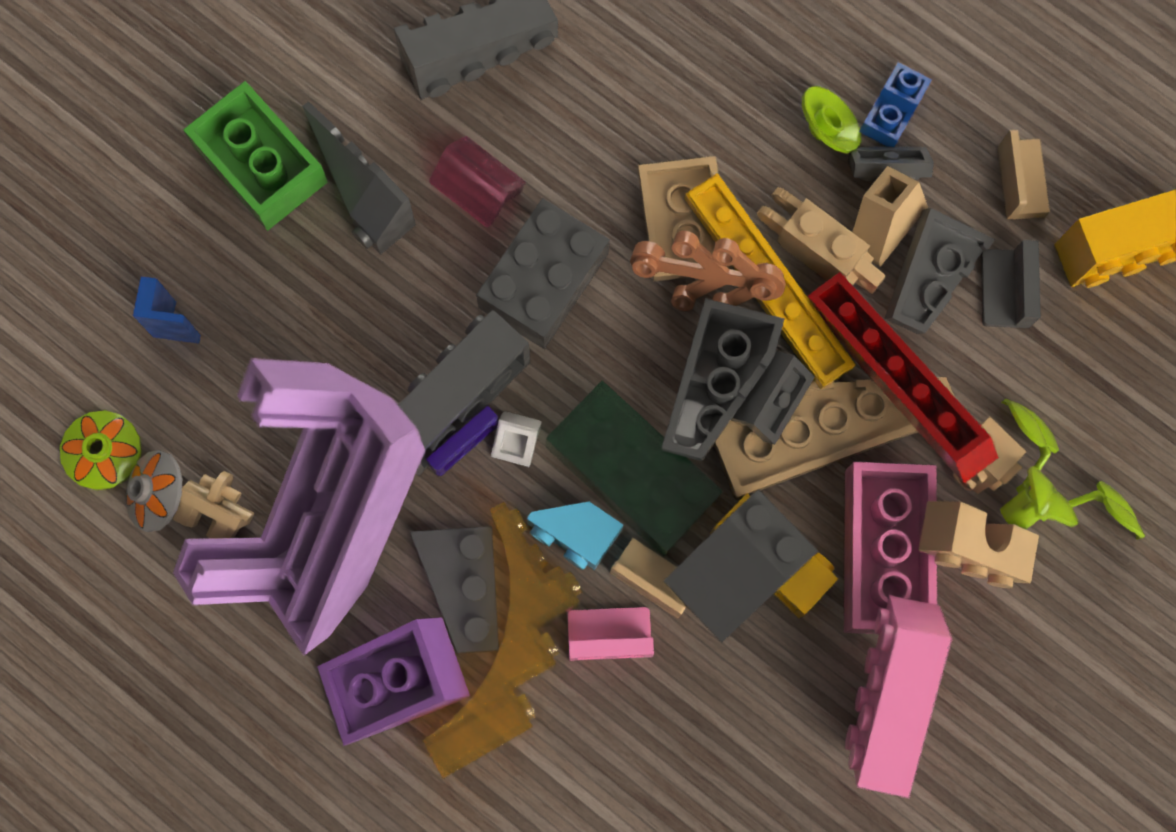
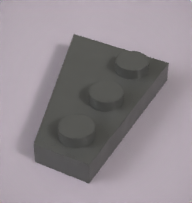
(935, 264)
(464, 583)

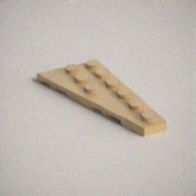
(822, 431)

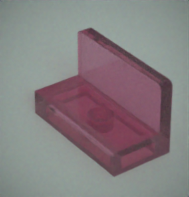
(475, 180)

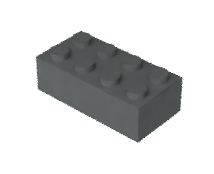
(464, 381)

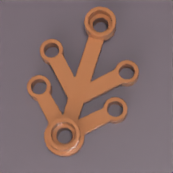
(753, 281)

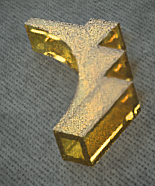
(495, 712)

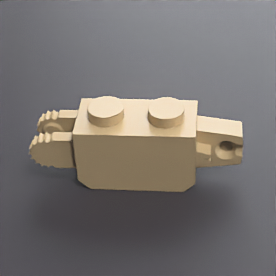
(821, 241)

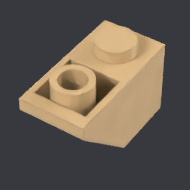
(888, 212)

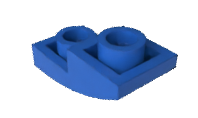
(895, 105)

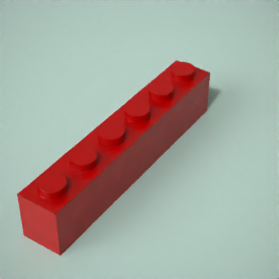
(904, 378)

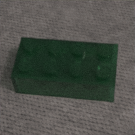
(625, 467)

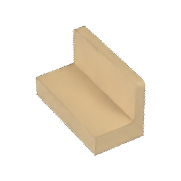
(1023, 177)
(645, 573)

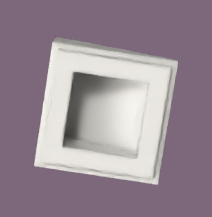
(516, 438)

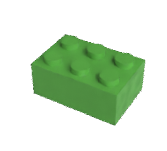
(256, 155)

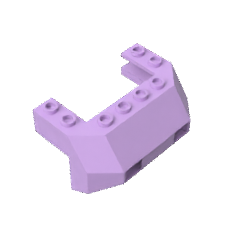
(330, 508)

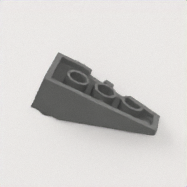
(371, 198)
(722, 368)

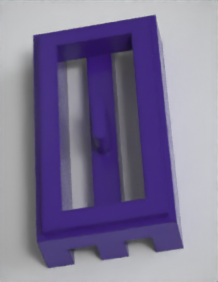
(463, 441)

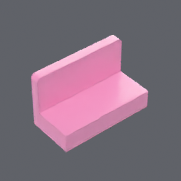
(609, 633)

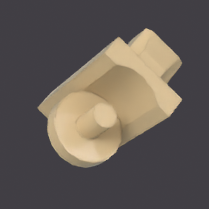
(215, 500)

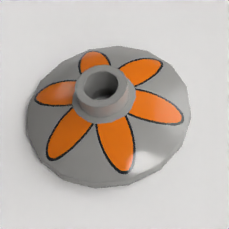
(154, 491)

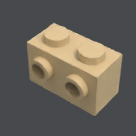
(1000, 470)

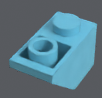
(578, 529)

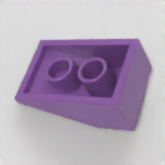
(393, 679)

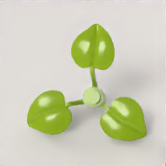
(1043, 499)

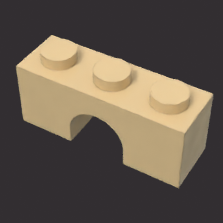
(961, 538)

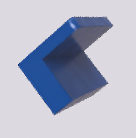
(155, 312)

